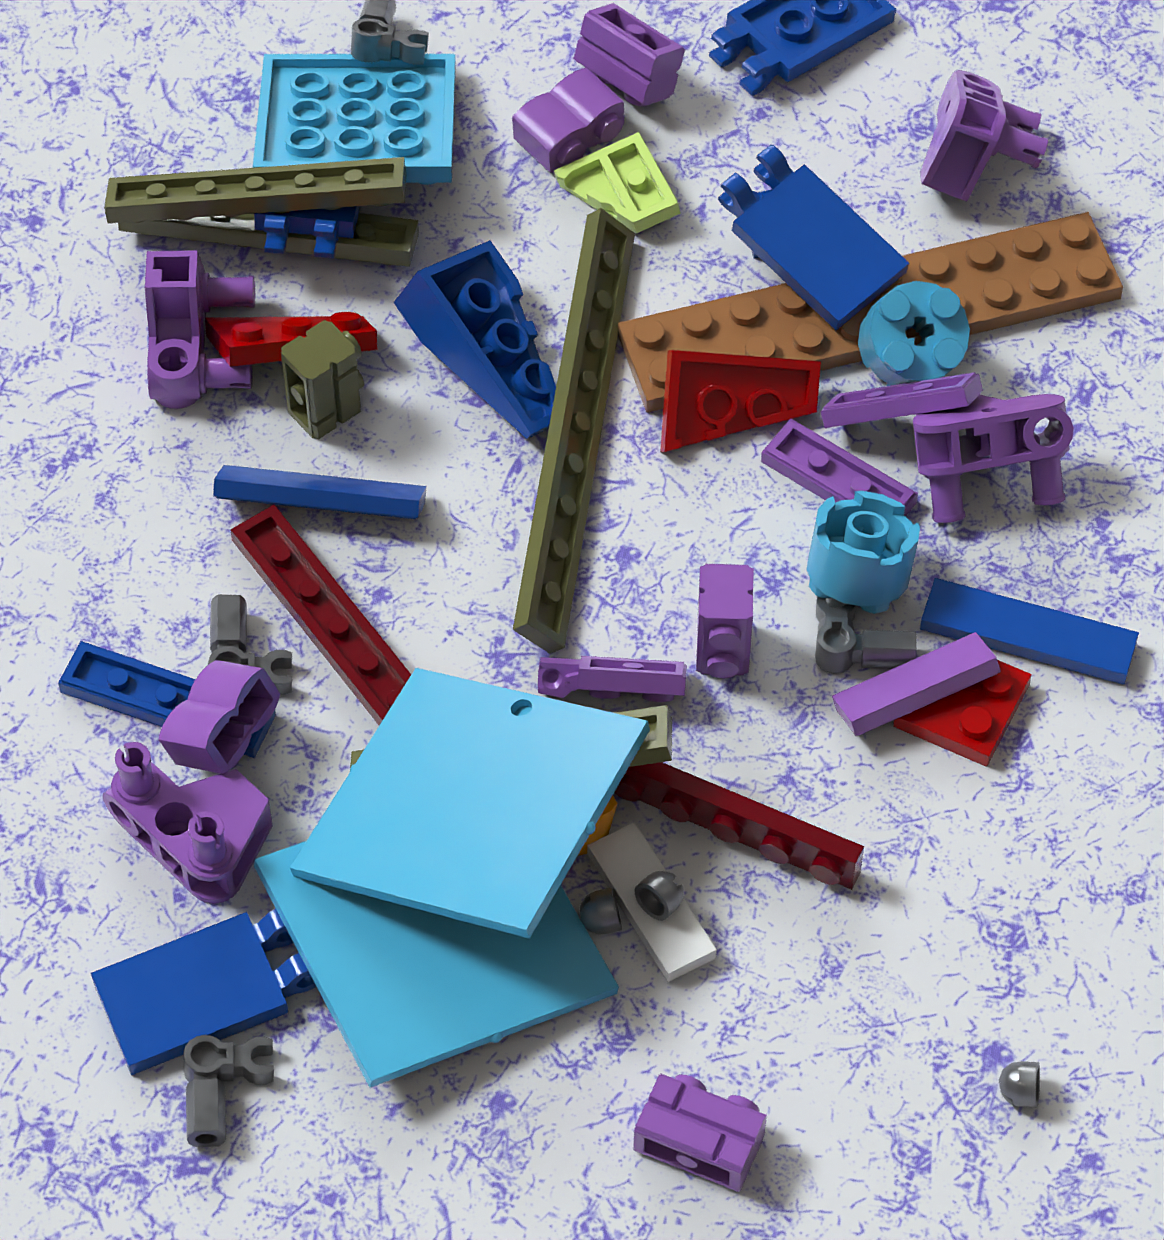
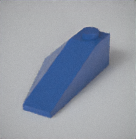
(475, 324)

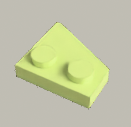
(623, 183)

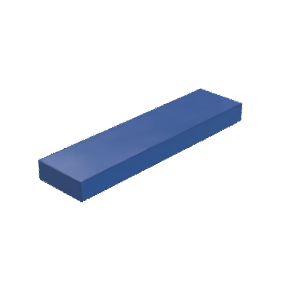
(319, 492)
(1030, 630)
(133, 687)

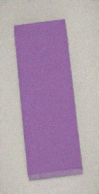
(902, 400)
(829, 468)
(916, 684)

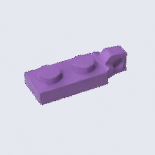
(610, 676)

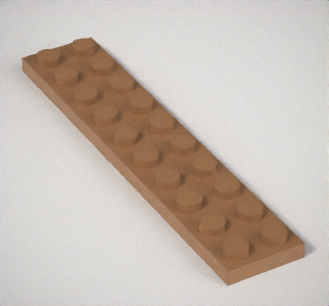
(996, 277)

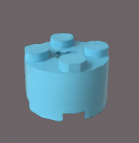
(933, 314)
(862, 551)

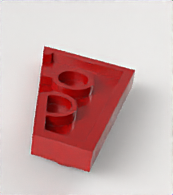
(260, 338)
(732, 393)

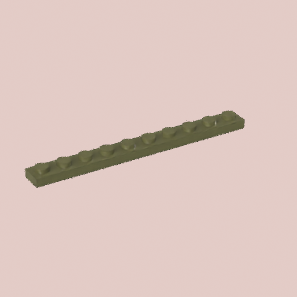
(574, 433)

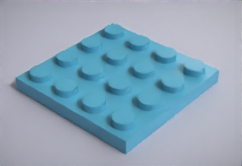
(357, 110)

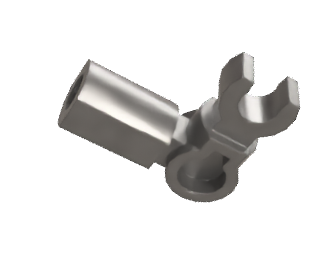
(378, 40)
(229, 639)
(840, 647)
(206, 1067)

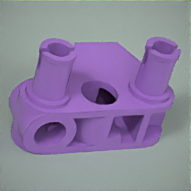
(971, 129)
(176, 307)
(994, 429)
(196, 831)

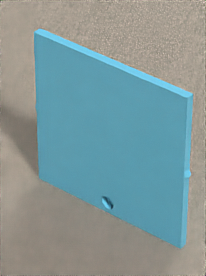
(471, 801)
(426, 984)

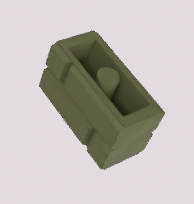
(322, 378)

